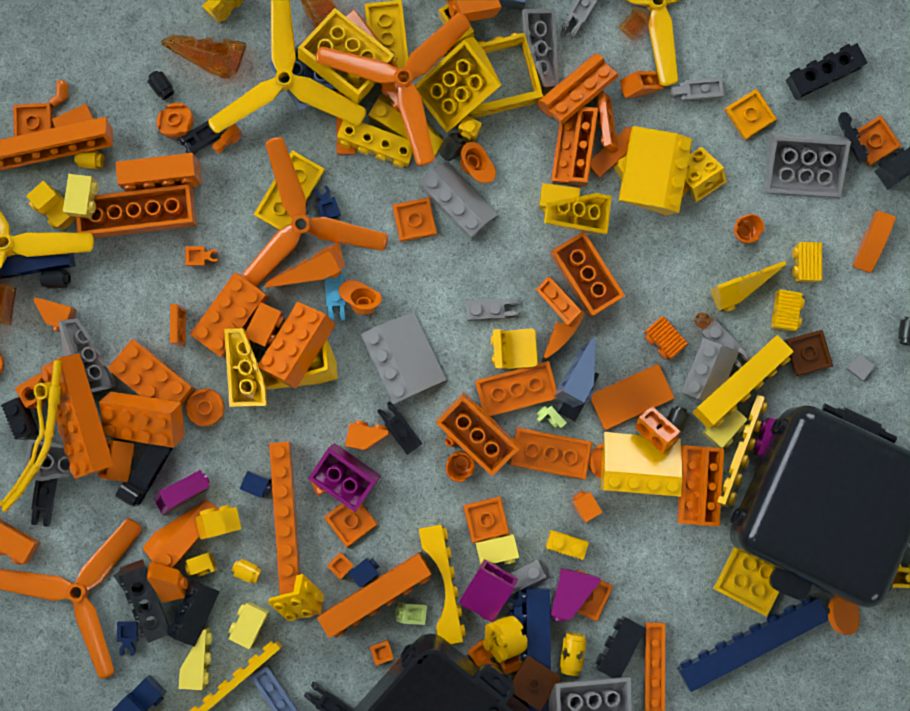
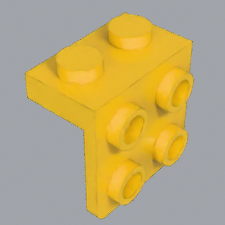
(514, 348)
(301, 603)

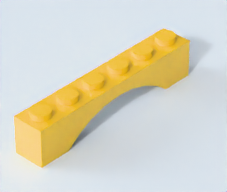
(434, 544)

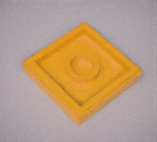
(750, 114)

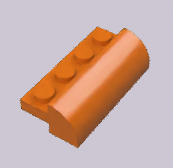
(577, 89)
(575, 148)
(700, 485)

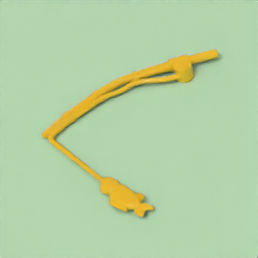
(41, 391)

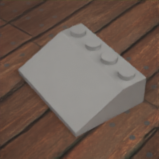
(806, 163)
(403, 357)

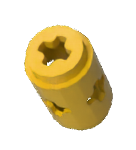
(571, 663)

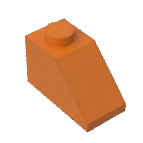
(640, 84)
(54, 312)
(167, 582)

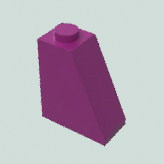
(181, 492)
(571, 593)

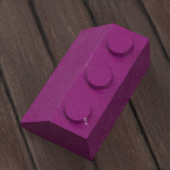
(344, 477)

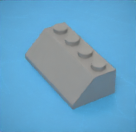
(457, 200)
(592, 695)

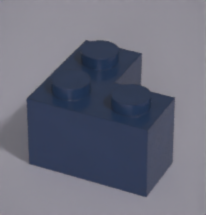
(143, 697)

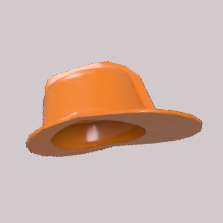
(477, 163)
(360, 297)

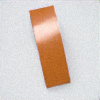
(874, 241)
(559, 336)

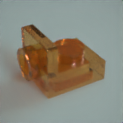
(634, 23)

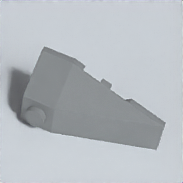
(541, 37)
(77, 341)
(55, 464)

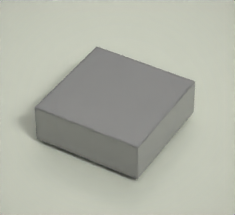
(860, 367)

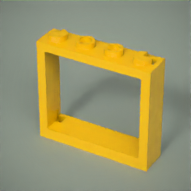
(517, 101)

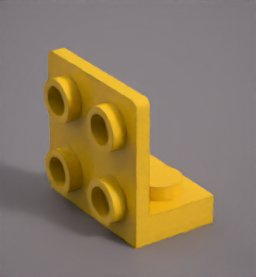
(220, 9)
(703, 174)

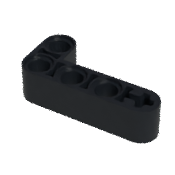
(144, 475)

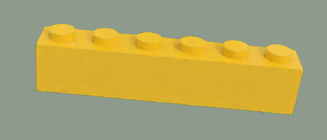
(742, 382)

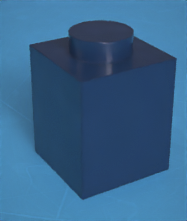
(256, 484)
(364, 571)

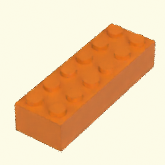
(141, 212)
(79, 419)
(375, 594)

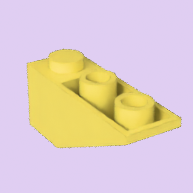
(194, 669)

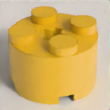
(505, 638)

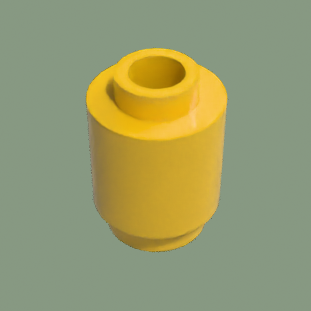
(89, 160)
(246, 571)

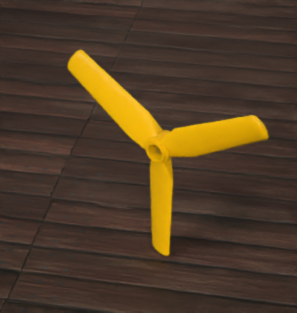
(662, 40)
(301, 87)
(41, 243)

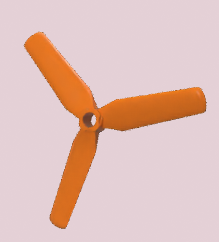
(418, 64)
(295, 204)
(91, 575)

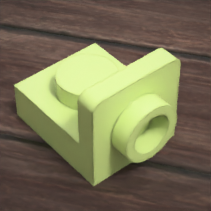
(555, 419)
(411, 613)

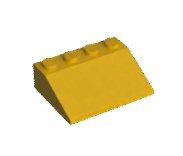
(344, 35)
(458, 84)
(655, 170)
(638, 467)

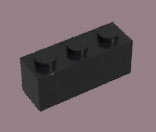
(193, 613)
(619, 647)

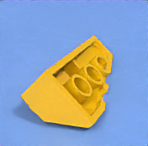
(388, 118)
(581, 213)
(736, 290)
(321, 370)
(244, 377)

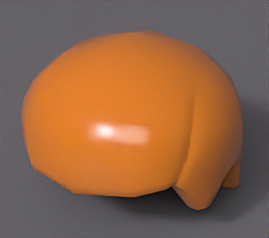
(748, 228)
(459, 466)

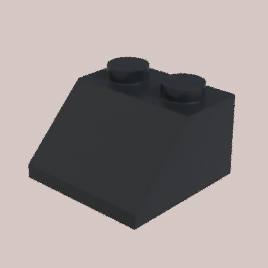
(896, 169)

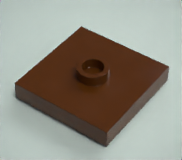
(809, 353)
(534, 682)

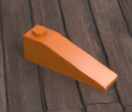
(321, 266)
(177, 538)

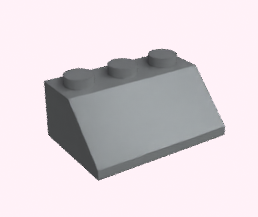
(708, 369)

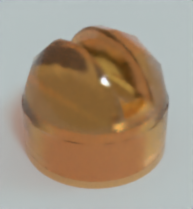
(702, 324)

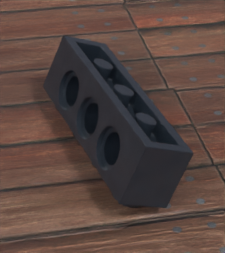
(849, 54)
(137, 573)

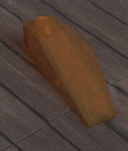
(214, 57)

